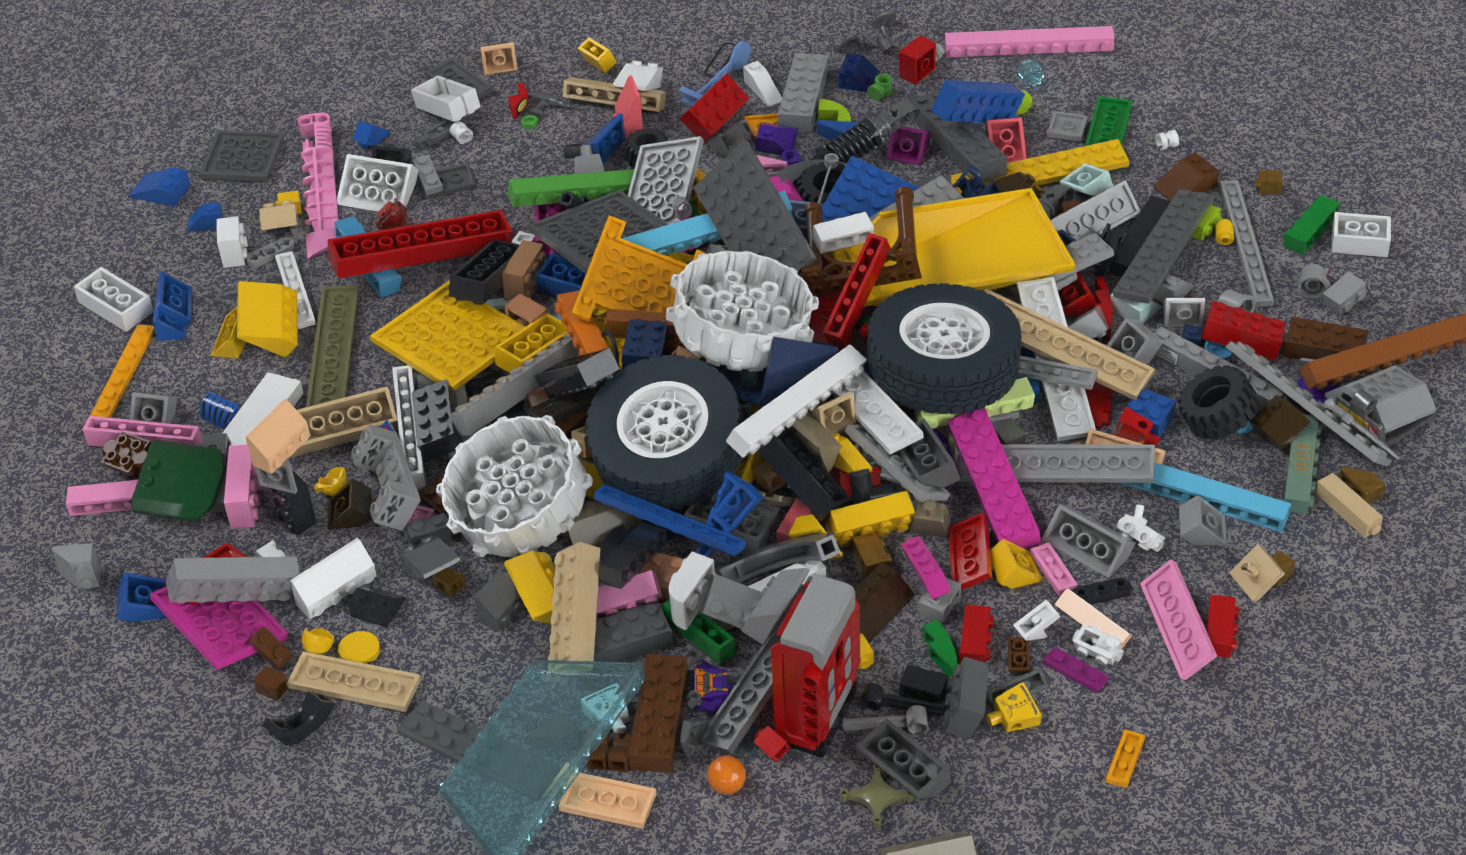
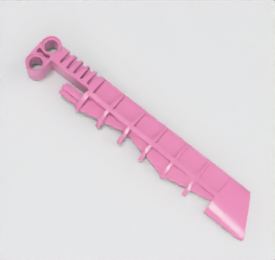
(321, 197)

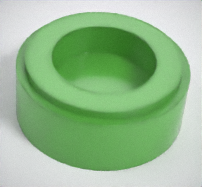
(529, 122)

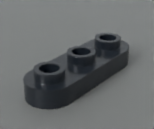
(1110, 590)

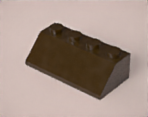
(880, 599)

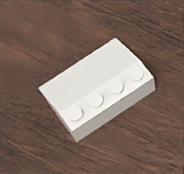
(374, 182)

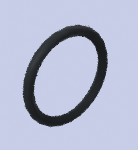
(615, 348)

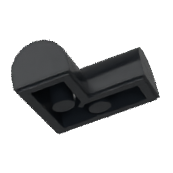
(862, 487)

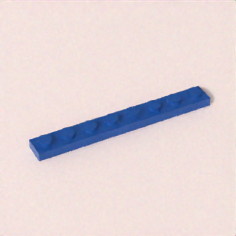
(668, 519)

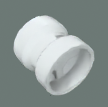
(461, 132)
(1167, 140)

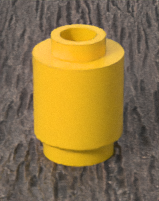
(1224, 232)

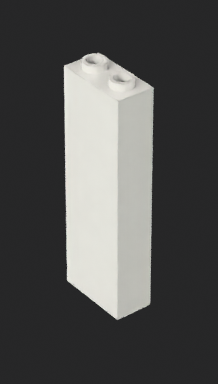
(262, 402)

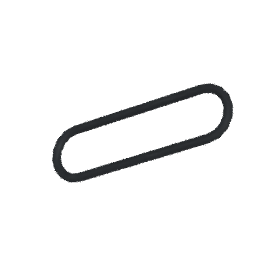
(714, 57)

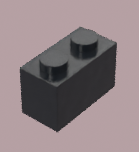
(923, 684)

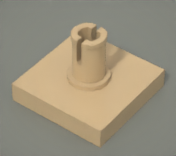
(1257, 573)

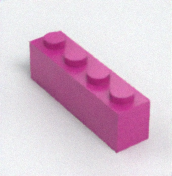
(925, 567)

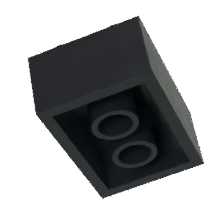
(293, 509)

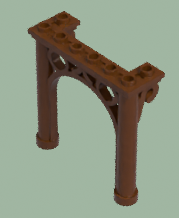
(905, 269)

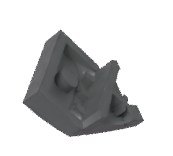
(690, 733)

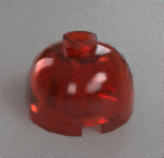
(391, 216)

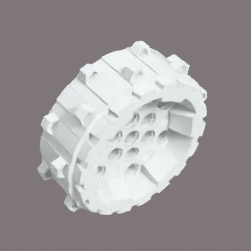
(736, 304)
(514, 486)

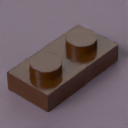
(270, 648)

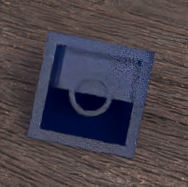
(857, 73)

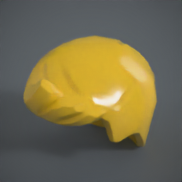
(332, 482)
(317, 640)

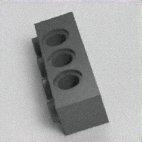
(221, 442)

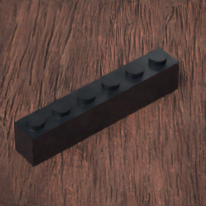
(1137, 235)

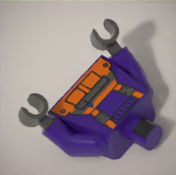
(710, 685)

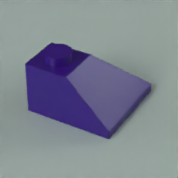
(775, 138)

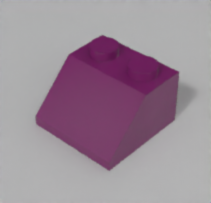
(908, 145)

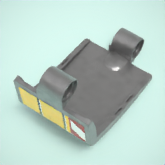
(1362, 408)

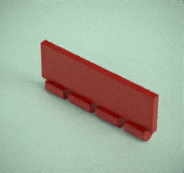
(1100, 404)

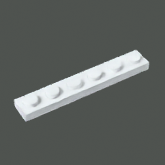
(292, 279)

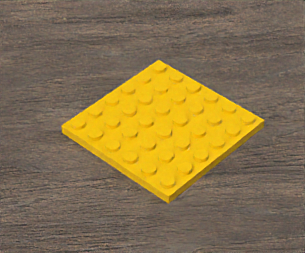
(446, 337)

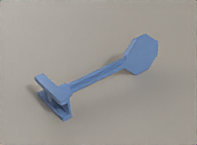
(737, 60)

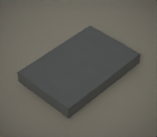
(453, 180)

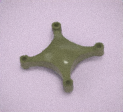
(876, 796)

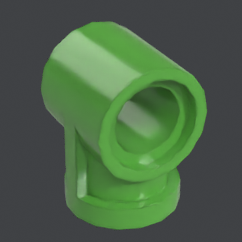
(881, 87)

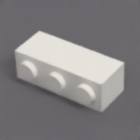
(842, 232)

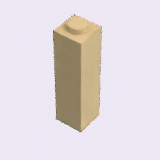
(1349, 505)

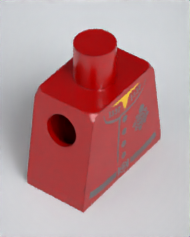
(1136, 428)

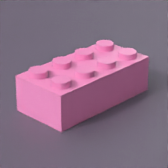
(241, 488)

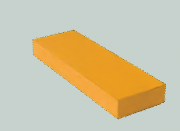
(1125, 758)

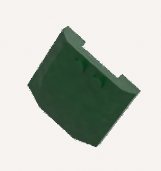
(178, 481)

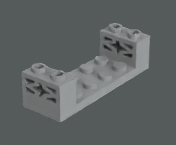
(382, 453)

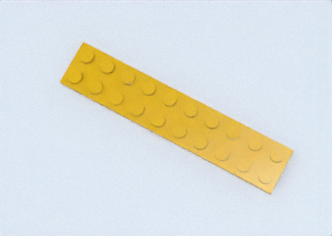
(1058, 165)

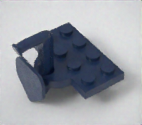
(975, 187)

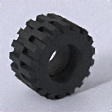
(639, 138)

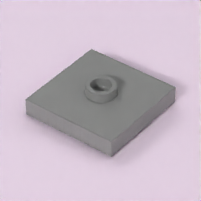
(1067, 126)

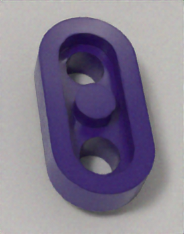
(791, 157)

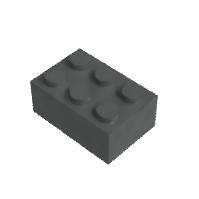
(966, 697)

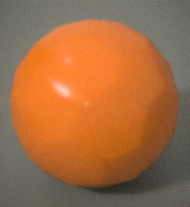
(726, 774)

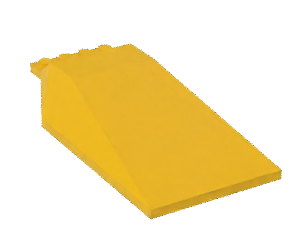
(974, 243)

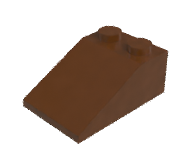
(1189, 174)

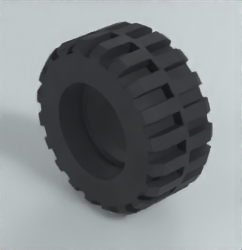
(812, 180)
(1228, 415)

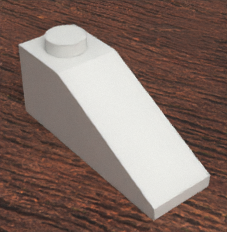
(761, 83)

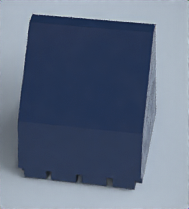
(787, 365)

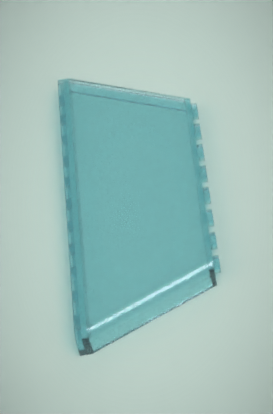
(536, 749)

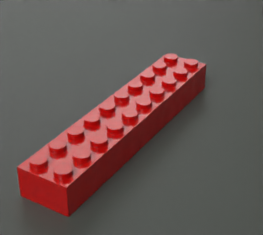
(416, 243)

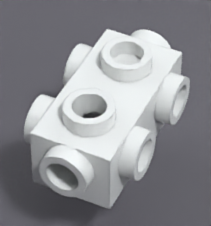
(1136, 528)
(1104, 648)

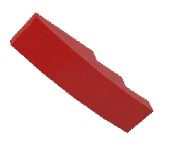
(1104, 301)

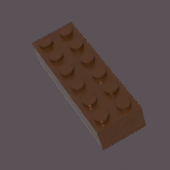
(659, 713)

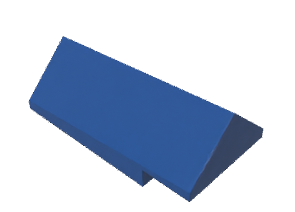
(172, 308)

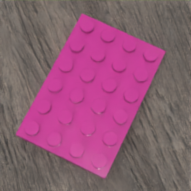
(219, 628)

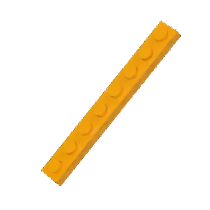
(123, 371)

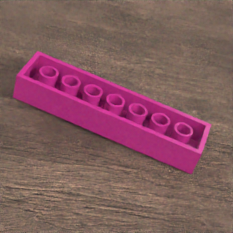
(993, 479)

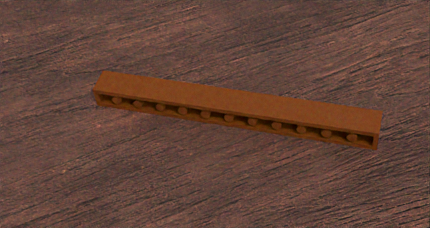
(1384, 353)

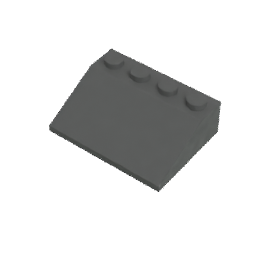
(753, 529)

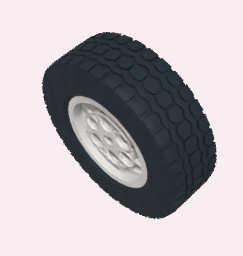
(944, 348)
(663, 401)

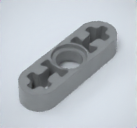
(284, 244)

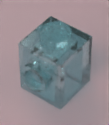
(1031, 72)

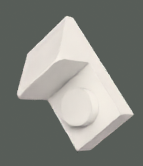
(1034, 623)

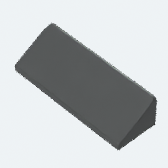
(1031, 680)

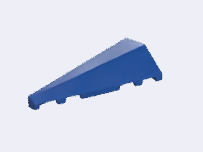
(733, 504)

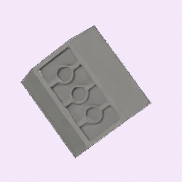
(1398, 394)

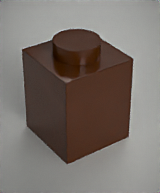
(271, 683)

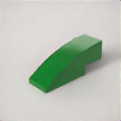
(940, 647)

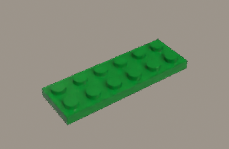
(1109, 120)

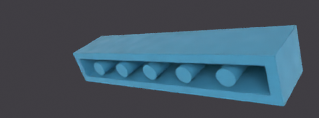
(383, 282)

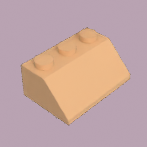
(277, 437)

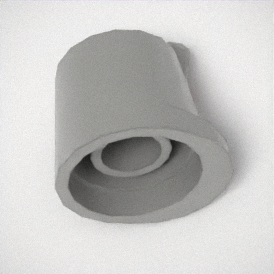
(1313, 281)
(1239, 300)

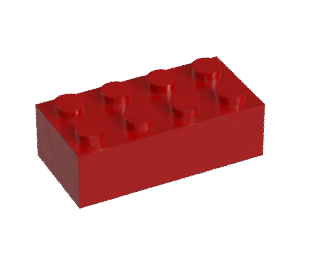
(714, 108)
(1236, 325)

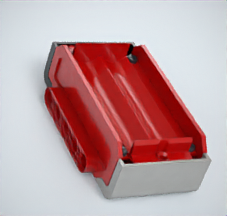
(816, 664)

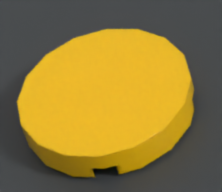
(359, 647)

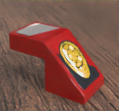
(518, 102)

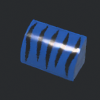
(218, 410)

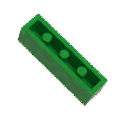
(1311, 224)
(706, 636)

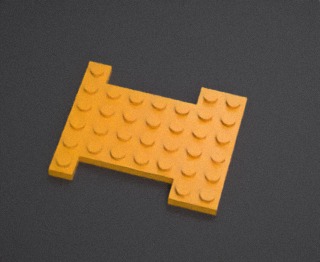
(627, 277)

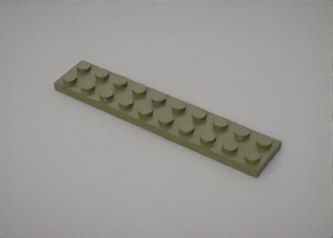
(333, 344)

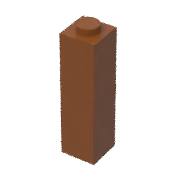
(618, 321)

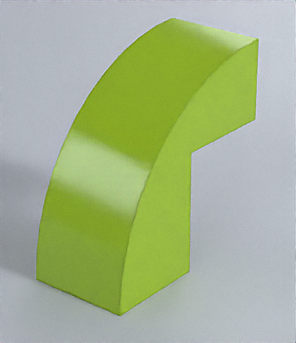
(832, 111)

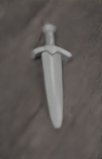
(1349, 419)

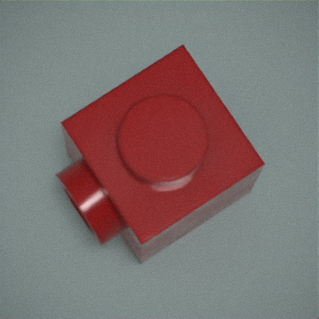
(771, 743)

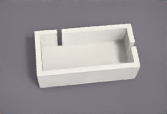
(446, 98)

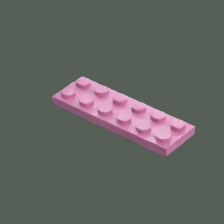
(1178, 620)

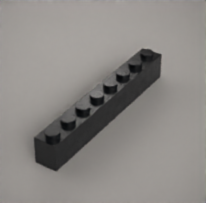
(635, 552)

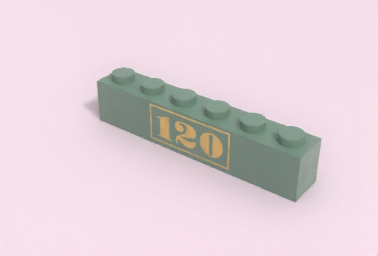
(1301, 467)

